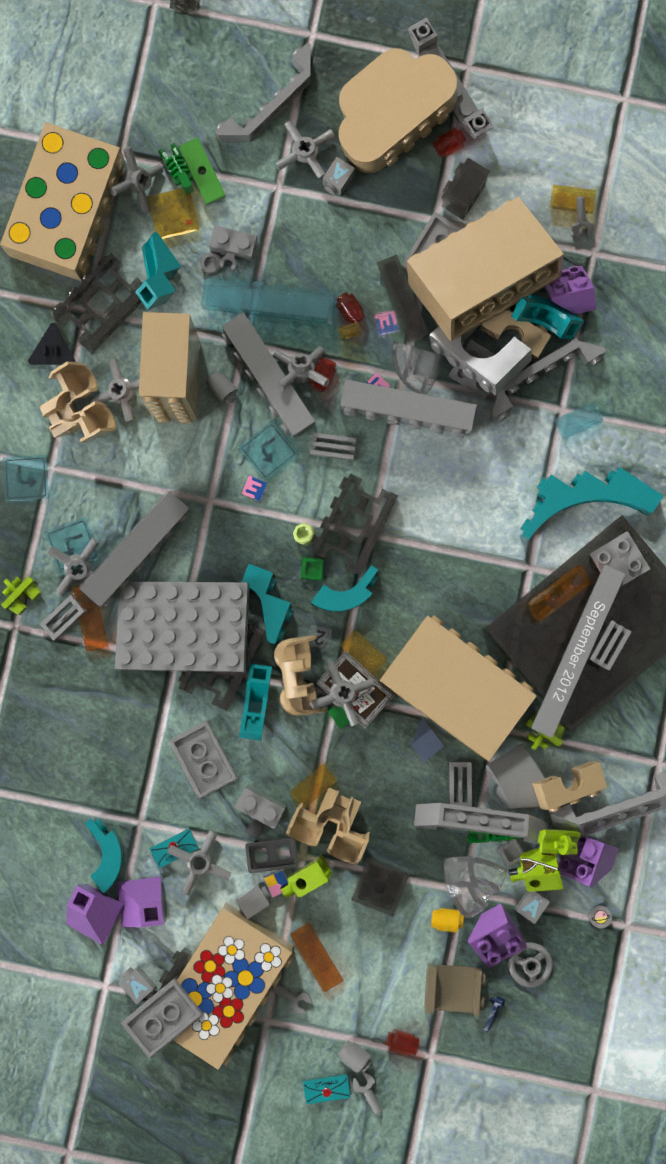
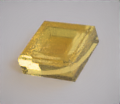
(349, 331)

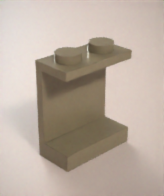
(454, 989)

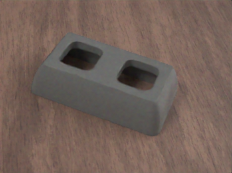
(272, 863)

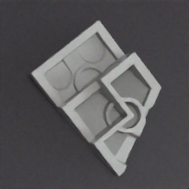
(514, 775)

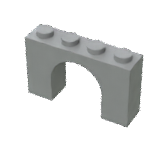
(490, 372)

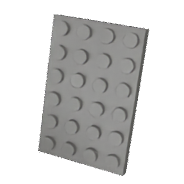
(182, 626)

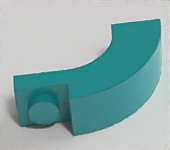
(549, 315)
(346, 600)
(255, 702)
(111, 854)

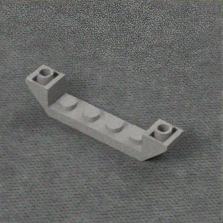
(469, 117)
(231, 132)
(587, 352)
(612, 814)
(479, 820)

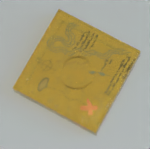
(173, 213)

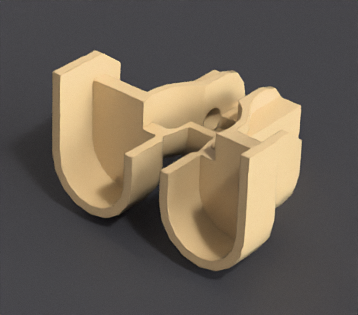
(77, 383)
(293, 658)
(345, 844)

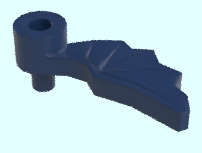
(498, 1003)

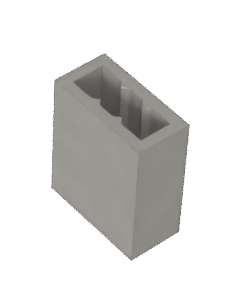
(260, 806)

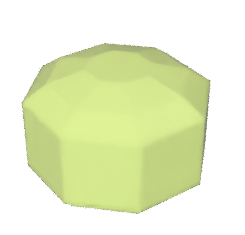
(304, 534)

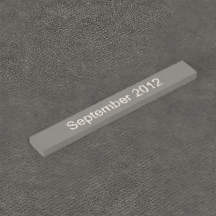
(578, 651)

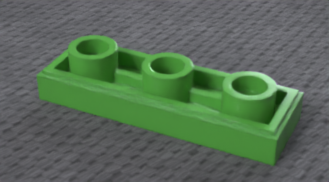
(197, 161)

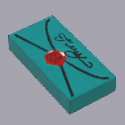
(184, 840)
(326, 1089)

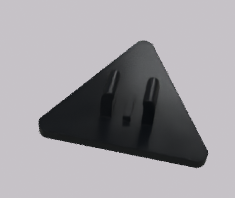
(51, 349)

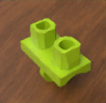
(27, 587)
(538, 740)
(558, 841)

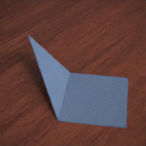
(425, 741)

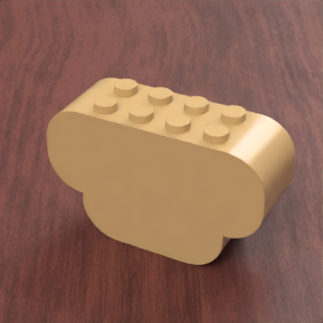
(393, 107)

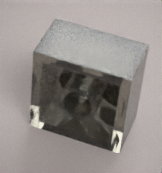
(465, 188)
(380, 886)

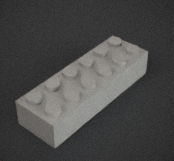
(407, 407)

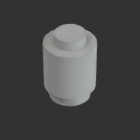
(222, 388)
(354, 1057)

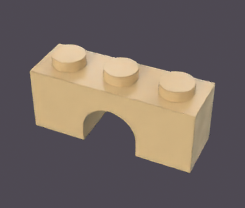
(532, 336)
(587, 780)

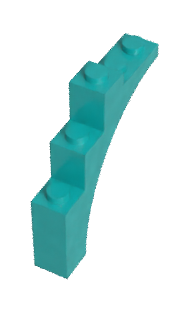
(620, 489)

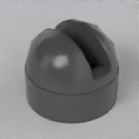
(255, 828)

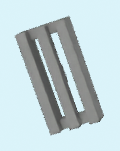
(314, 452)
(77, 606)
(617, 650)
(460, 765)

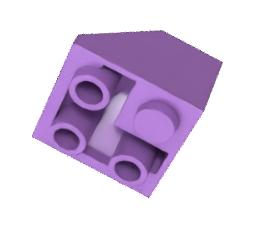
(573, 291)
(590, 863)
(142, 902)
(92, 912)
(496, 936)

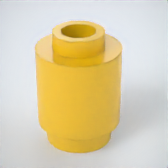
(447, 920)

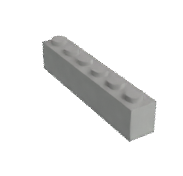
(267, 374)
(134, 548)

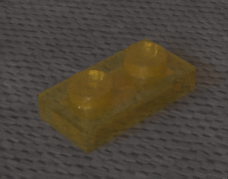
(565, 198)
(363, 652)
(313, 785)

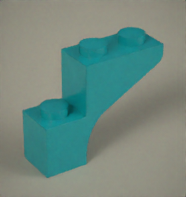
(160, 268)
(274, 609)

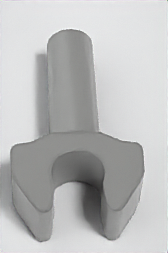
(582, 221)
(293, 998)
(367, 1090)

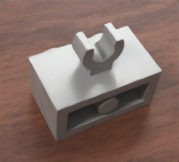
(233, 245)

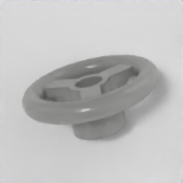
(534, 982)

